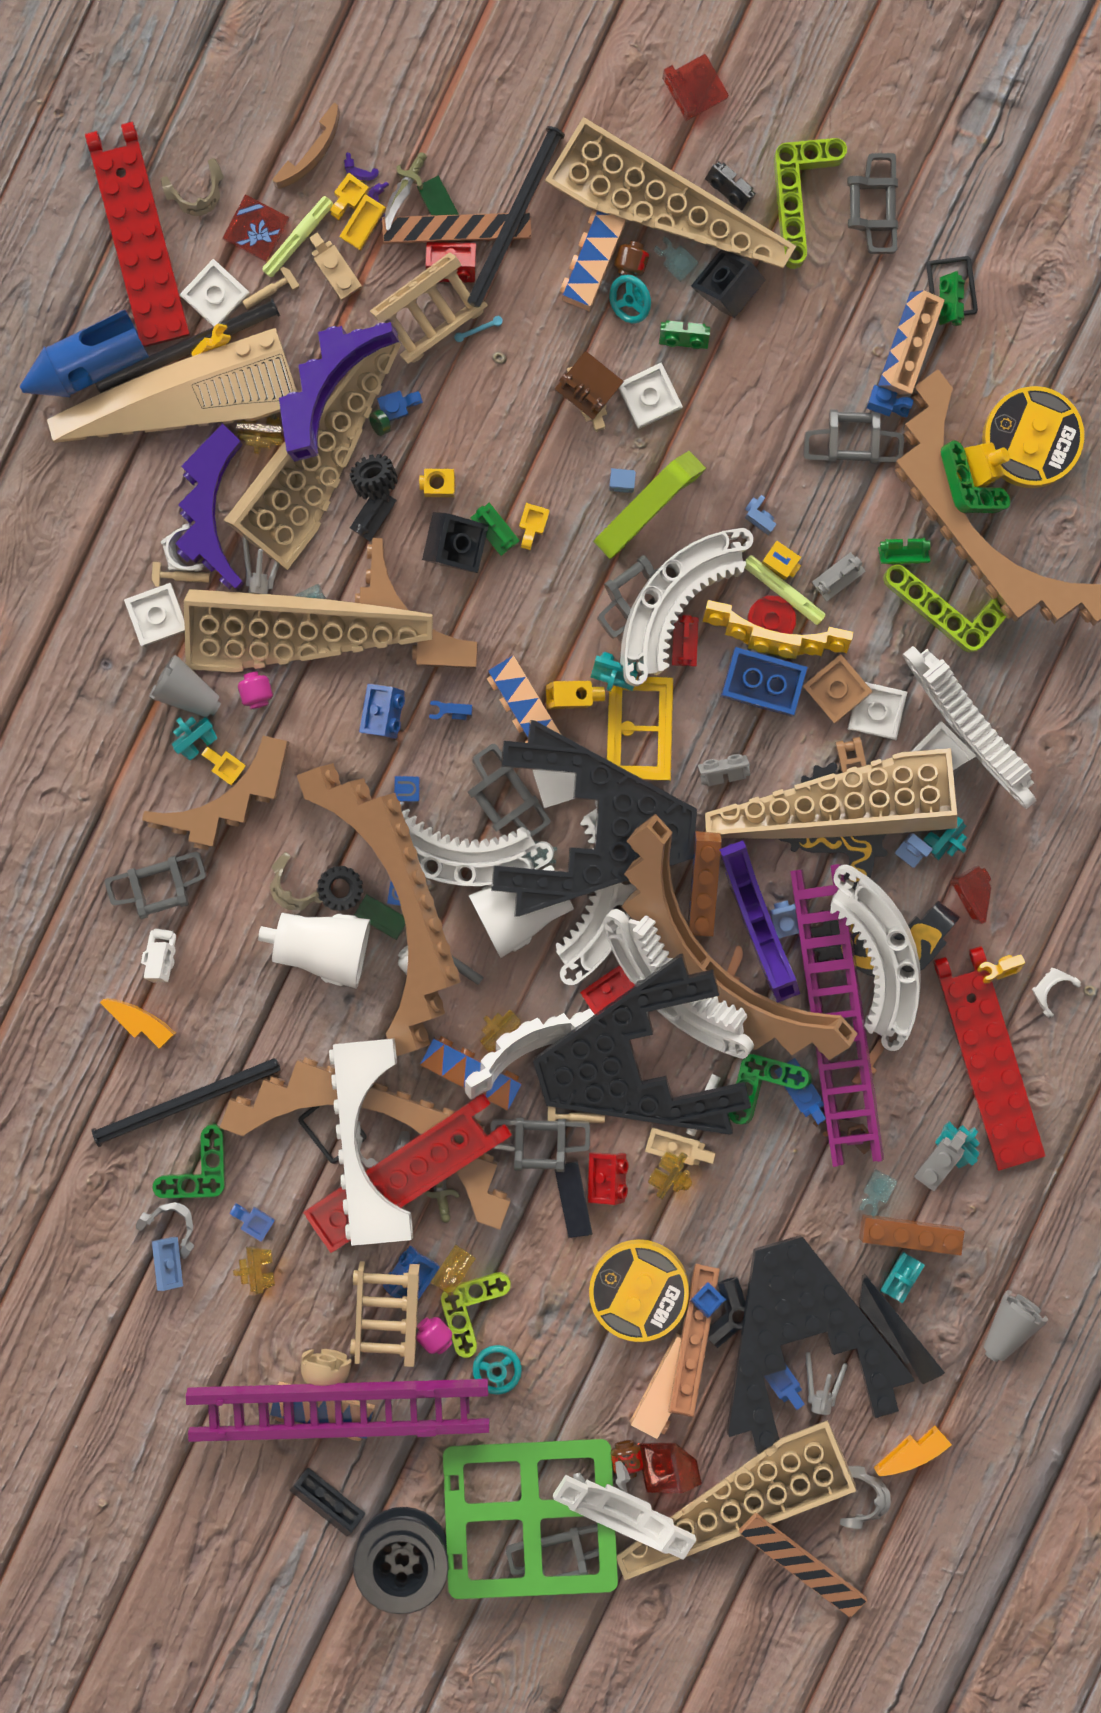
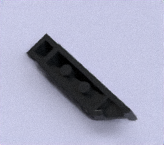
(897, 1332)

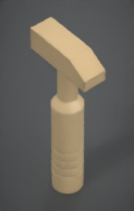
(271, 289)
(177, 575)
(589, 1117)

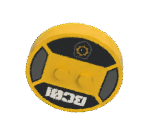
(1039, 433)
(639, 1290)

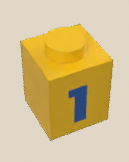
(782, 561)

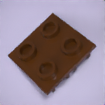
(589, 385)

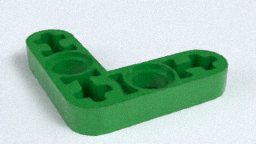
(963, 492)
(755, 1078)
(207, 1172)

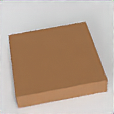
(837, 689)

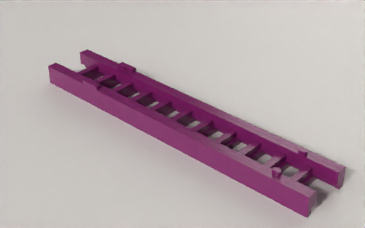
(812, 969)
(338, 1392)

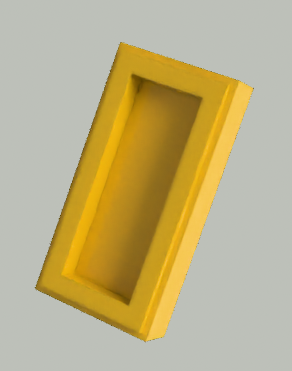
(362, 222)

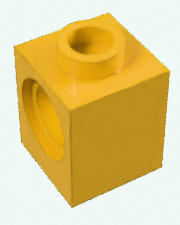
(446, 490)

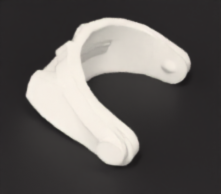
(170, 551)
(1045, 985)

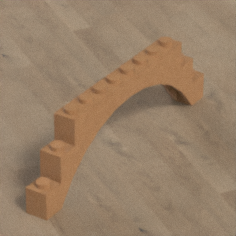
(1011, 584)
(429, 953)
(764, 1016)
(313, 1087)

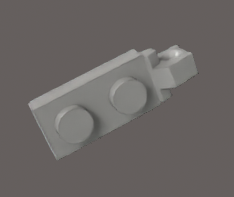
(941, 1161)

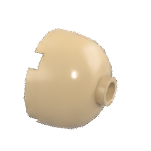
(325, 1367)

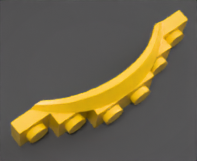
(774, 642)

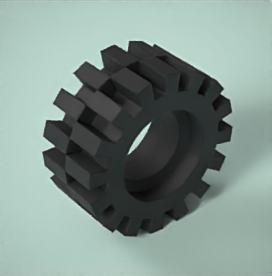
(384, 477)
(350, 877)

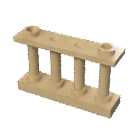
(407, 298)
(407, 1303)

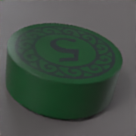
(379, 422)

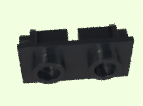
(722, 178)
(372, 516)

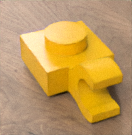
(349, 193)
(217, 340)
(532, 521)
(225, 767)
(1007, 966)

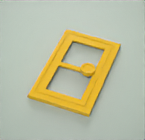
(627, 728)

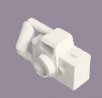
(159, 956)

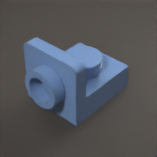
(761, 520)
(913, 850)
(784, 919)

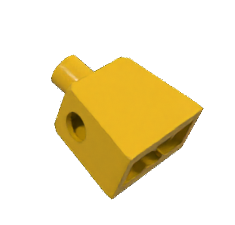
(985, 463)
(563, 694)

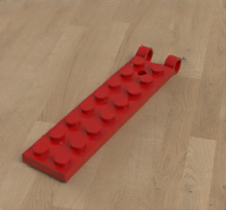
(139, 239)
(990, 1064)
(413, 1168)

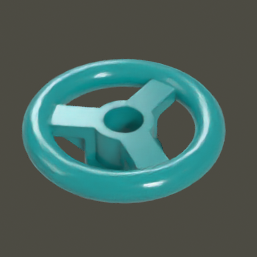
(634, 297)
(498, 1379)

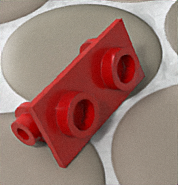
(685, 641)

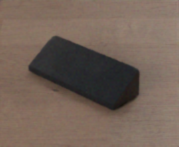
(573, 1201)
(327, 1502)

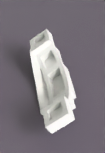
(518, 1043)
(625, 1515)

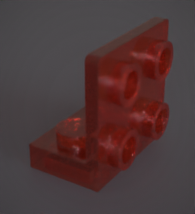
(694, 86)

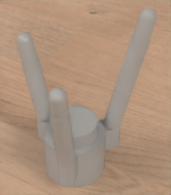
(258, 582)
(823, 1400)

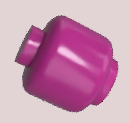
(255, 690)
(434, 1335)

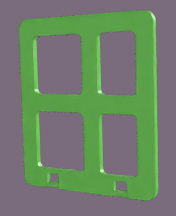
(530, 1511)

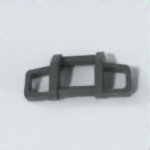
(890, 184)
(834, 454)
(612, 589)
(529, 800)
(134, 876)
(560, 1126)
(572, 1535)

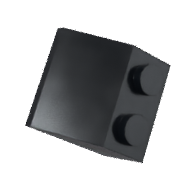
(728, 282)
(455, 542)

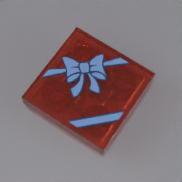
(256, 228)

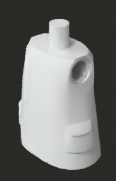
(504, 929)
(321, 945)

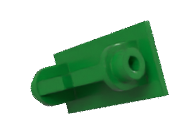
(951, 290)
(695, 336)
(498, 533)
(893, 552)

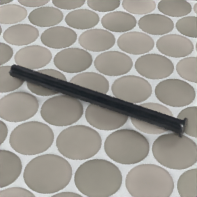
(515, 216)
(187, 346)
(185, 1101)

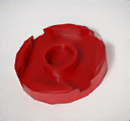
(773, 614)

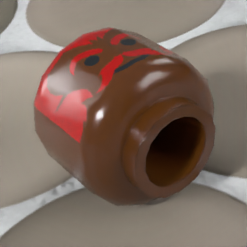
(631, 259)
(630, 1455)

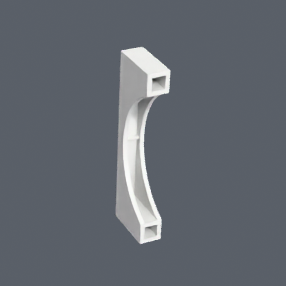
(370, 1213)

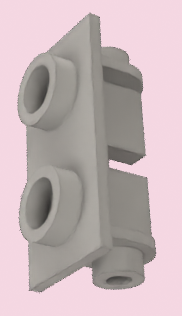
(839, 576)
(735, 766)

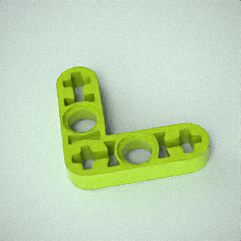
(465, 1300)

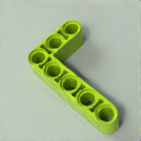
(794, 193)
(648, 503)
(946, 610)

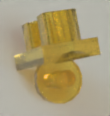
(260, 435)
(497, 1027)
(674, 1176)
(453, 1269)
(257, 1280)

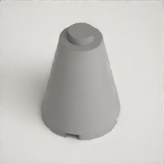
(184, 689)
(1012, 1326)

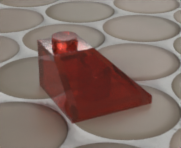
(974, 892)
(668, 1468)

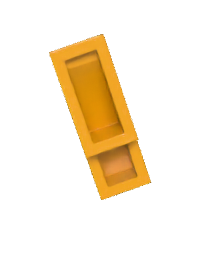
(138, 1020)
(913, 1453)

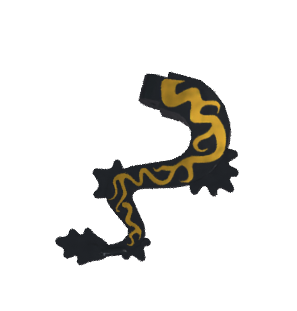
(862, 850)

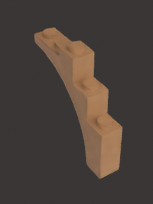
(438, 652)
(204, 822)

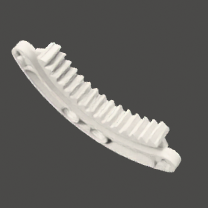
(695, 569)
(970, 725)
(478, 857)
(877, 920)
(590, 940)
(706, 1019)

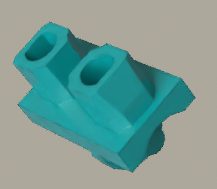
(611, 672)
(201, 729)
(941, 845)
(970, 1154)
(902, 1277)

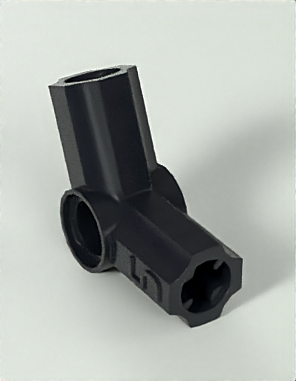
(725, 1326)

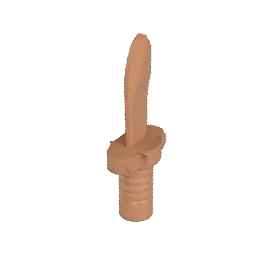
(735, 962)
(874, 1055)

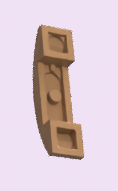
(289, 173)

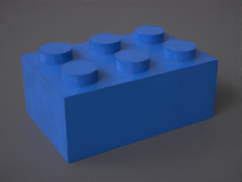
(763, 682)

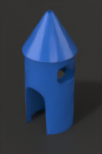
(85, 357)

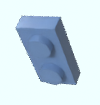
(167, 1263)

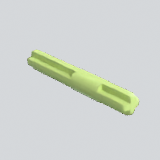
(298, 236)
(784, 590)

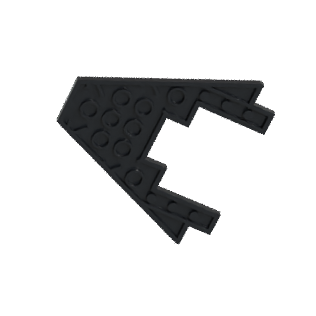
(621, 807)
(598, 1071)
(790, 1300)

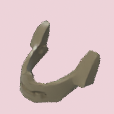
(201, 206)
(283, 897)

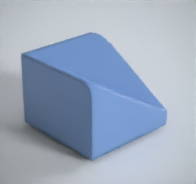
(622, 480)

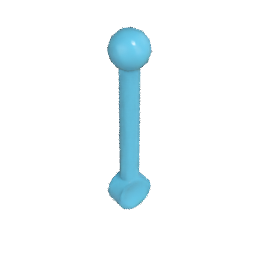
(497, 321)

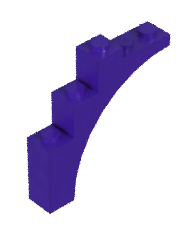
(319, 377)
(207, 468)
(758, 922)

